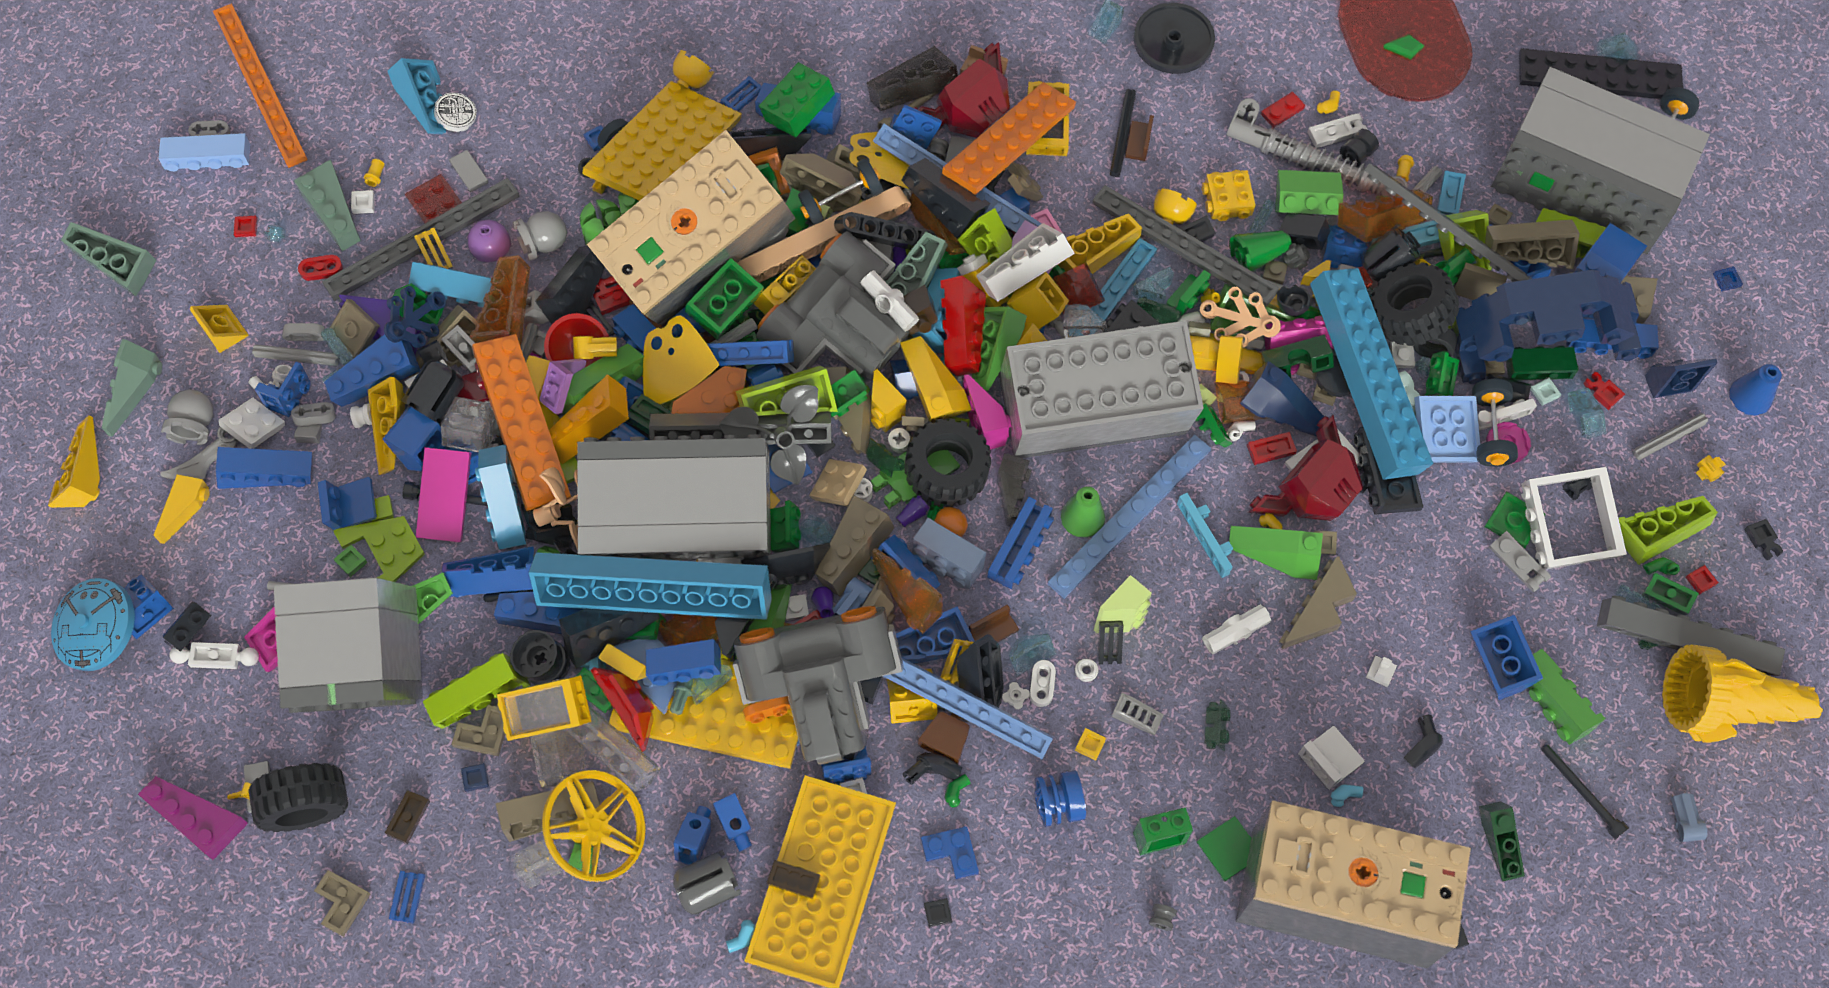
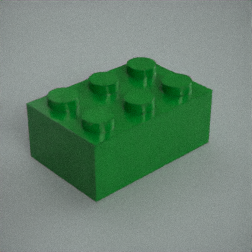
(797, 99)
(724, 299)

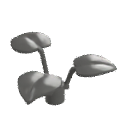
(790, 461)

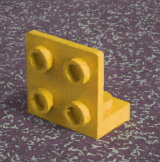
(909, 706)

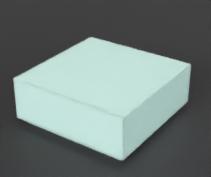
(1545, 391)

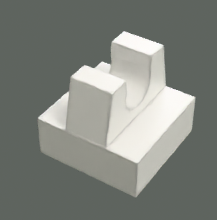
(1381, 670)

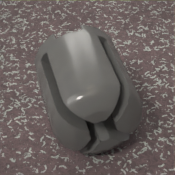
(705, 883)

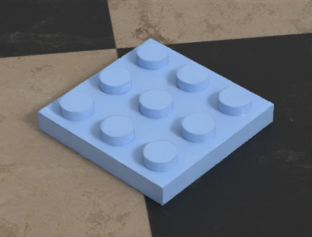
(1449, 427)

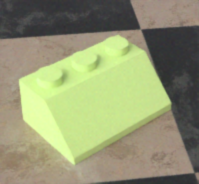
(1126, 604)

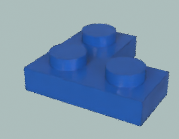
(955, 844)

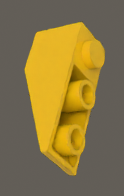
(785, 285)

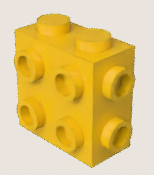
(1228, 195)

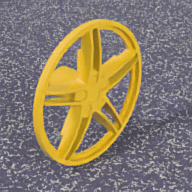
(593, 827)

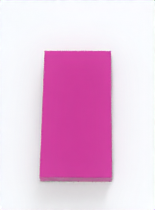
(443, 494)

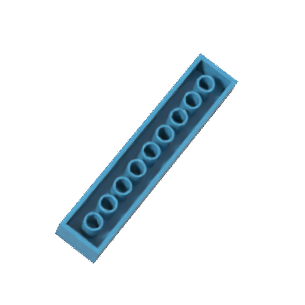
(1371, 373)
(651, 585)

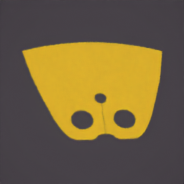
(888, 166)
(673, 375)

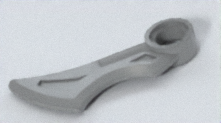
(198, 465)

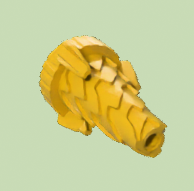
(1710, 694)

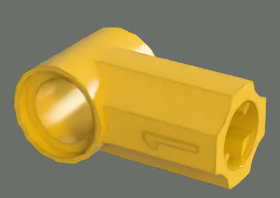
(588, 347)

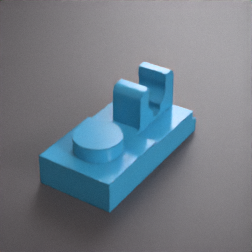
(1451, 192)

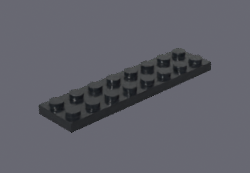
(1612, 74)

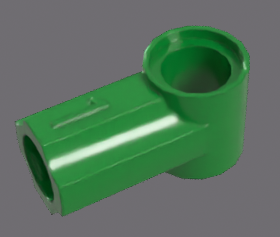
(1456, 263)

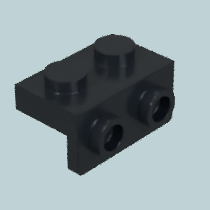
(186, 626)

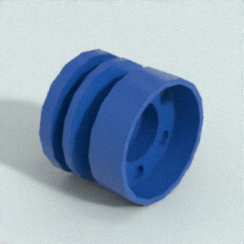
(1060, 798)

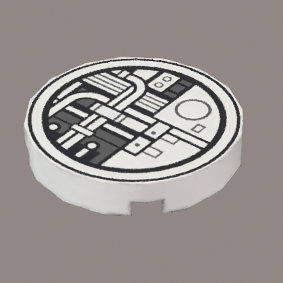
(455, 111)

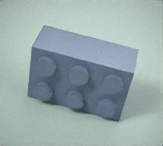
(948, 554)

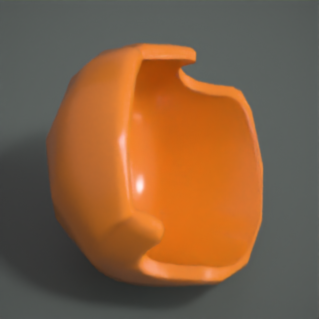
(953, 520)

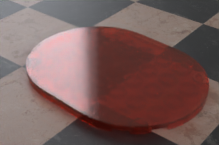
(1434, 23)

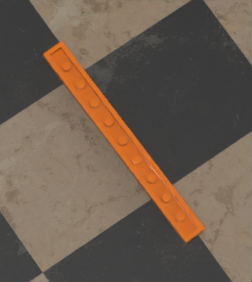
(260, 86)

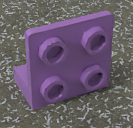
(558, 383)

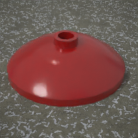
(559, 337)

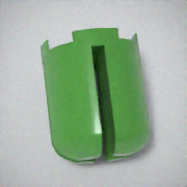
(590, 225)

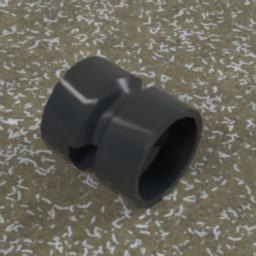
(1360, 146)

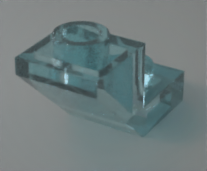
(1591, 415)

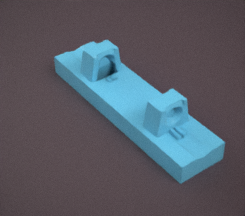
(1195, 518)

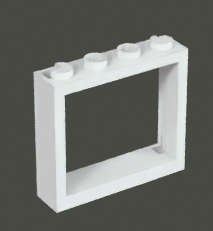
(1606, 510)

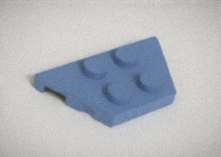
(658, 695)

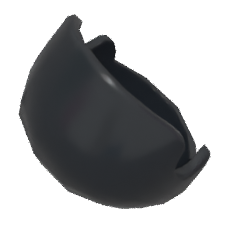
(1293, 300)

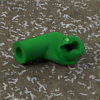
(1662, 565)
(953, 790)

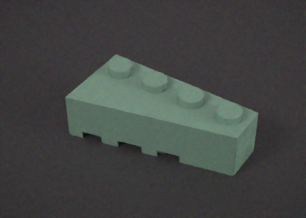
(114, 258)
(919, 265)

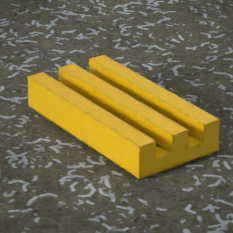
(426, 235)
(950, 660)

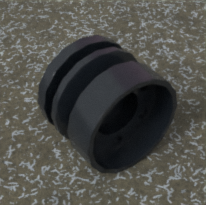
(531, 650)

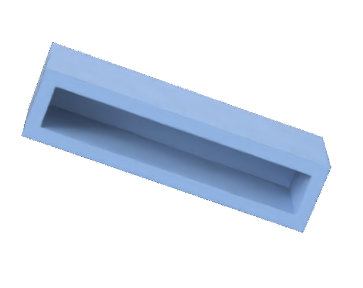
(204, 151)

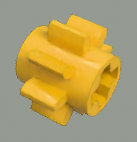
(1710, 468)

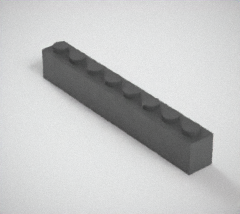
(700, 424)
(1677, 631)

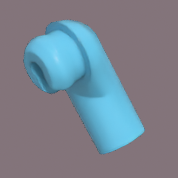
(1343, 792)
(744, 937)

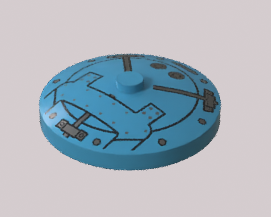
(92, 624)

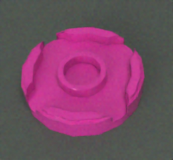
(1513, 433)

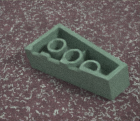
(327, 200)

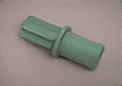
(682, 691)

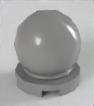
(541, 233)
(188, 417)

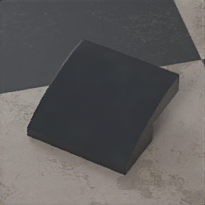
(547, 531)

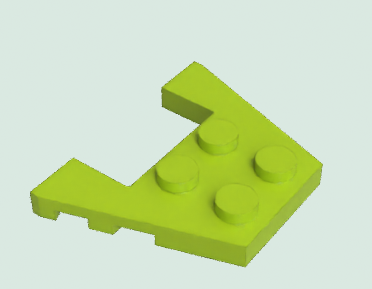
(390, 543)

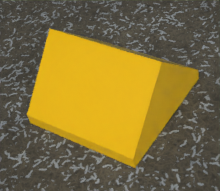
(219, 325)

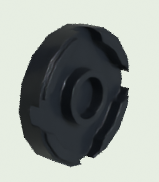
(1333, 380)

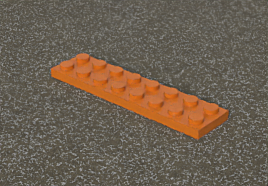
(1008, 138)
(519, 417)

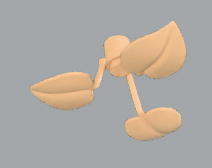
(550, 512)

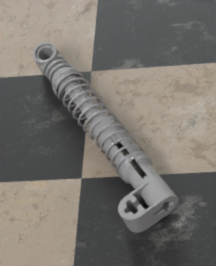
(1297, 151)

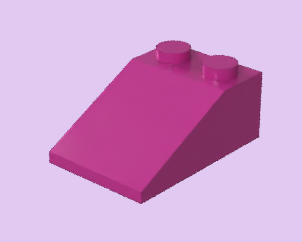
(986, 414)
(263, 639)

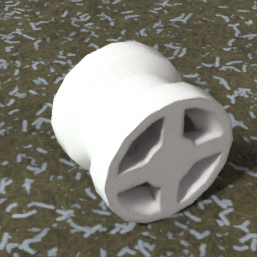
(361, 415)
(900, 445)
(865, 487)

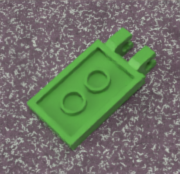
(940, 461)

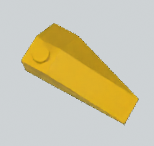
(1206, 354)

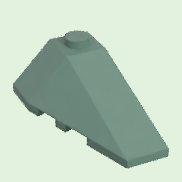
(134, 377)

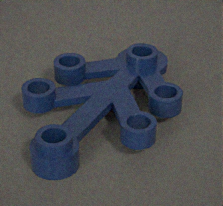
(396, 330)

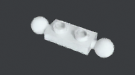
(215, 655)

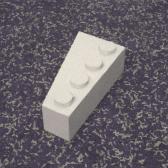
(1025, 261)

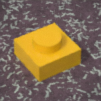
(1090, 744)

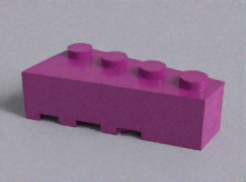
(196, 818)

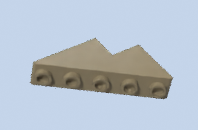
(857, 420)
(1319, 612)

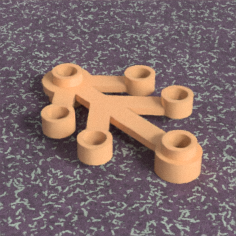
(1243, 318)

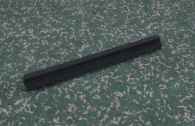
(1122, 134)

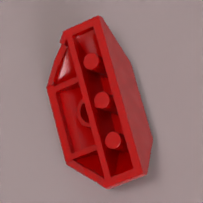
(627, 703)

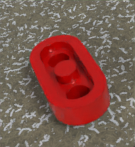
(321, 267)

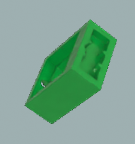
(1156, 835)

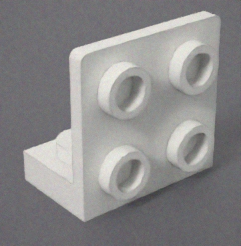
(1331, 757)

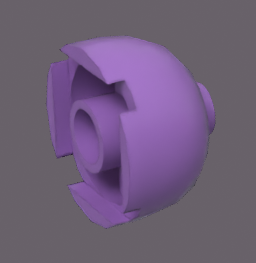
(488, 241)

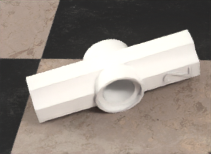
(889, 300)
(1236, 629)

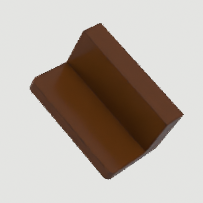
(1139, 139)
(997, 624)

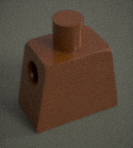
(945, 736)

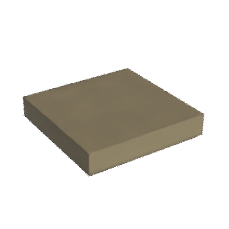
(1477, 281)
(354, 327)

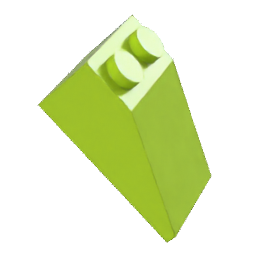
(1473, 222)

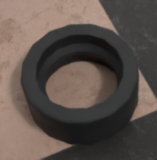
(1448, 343)

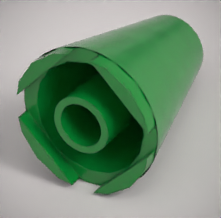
(1258, 248)

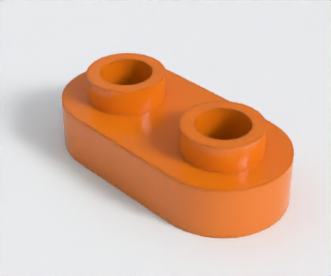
(758, 711)

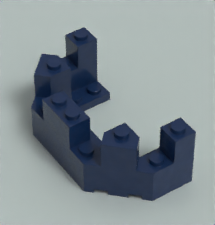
(1556, 314)

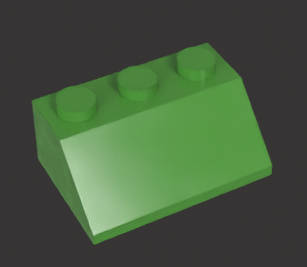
(1308, 192)

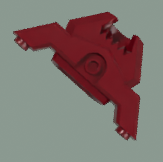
(974, 97)
(1319, 483)

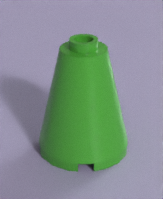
(1083, 513)

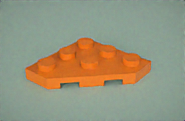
(713, 394)

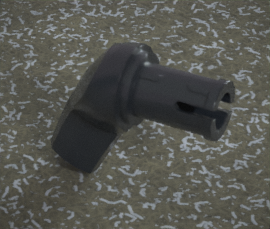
(1428, 745)
(932, 764)

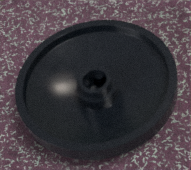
(1174, 38)

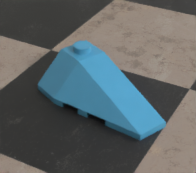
(416, 84)

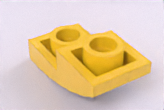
(1229, 359)

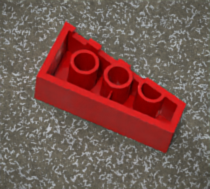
(963, 325)

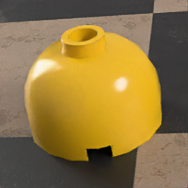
(691, 71)
(1172, 207)

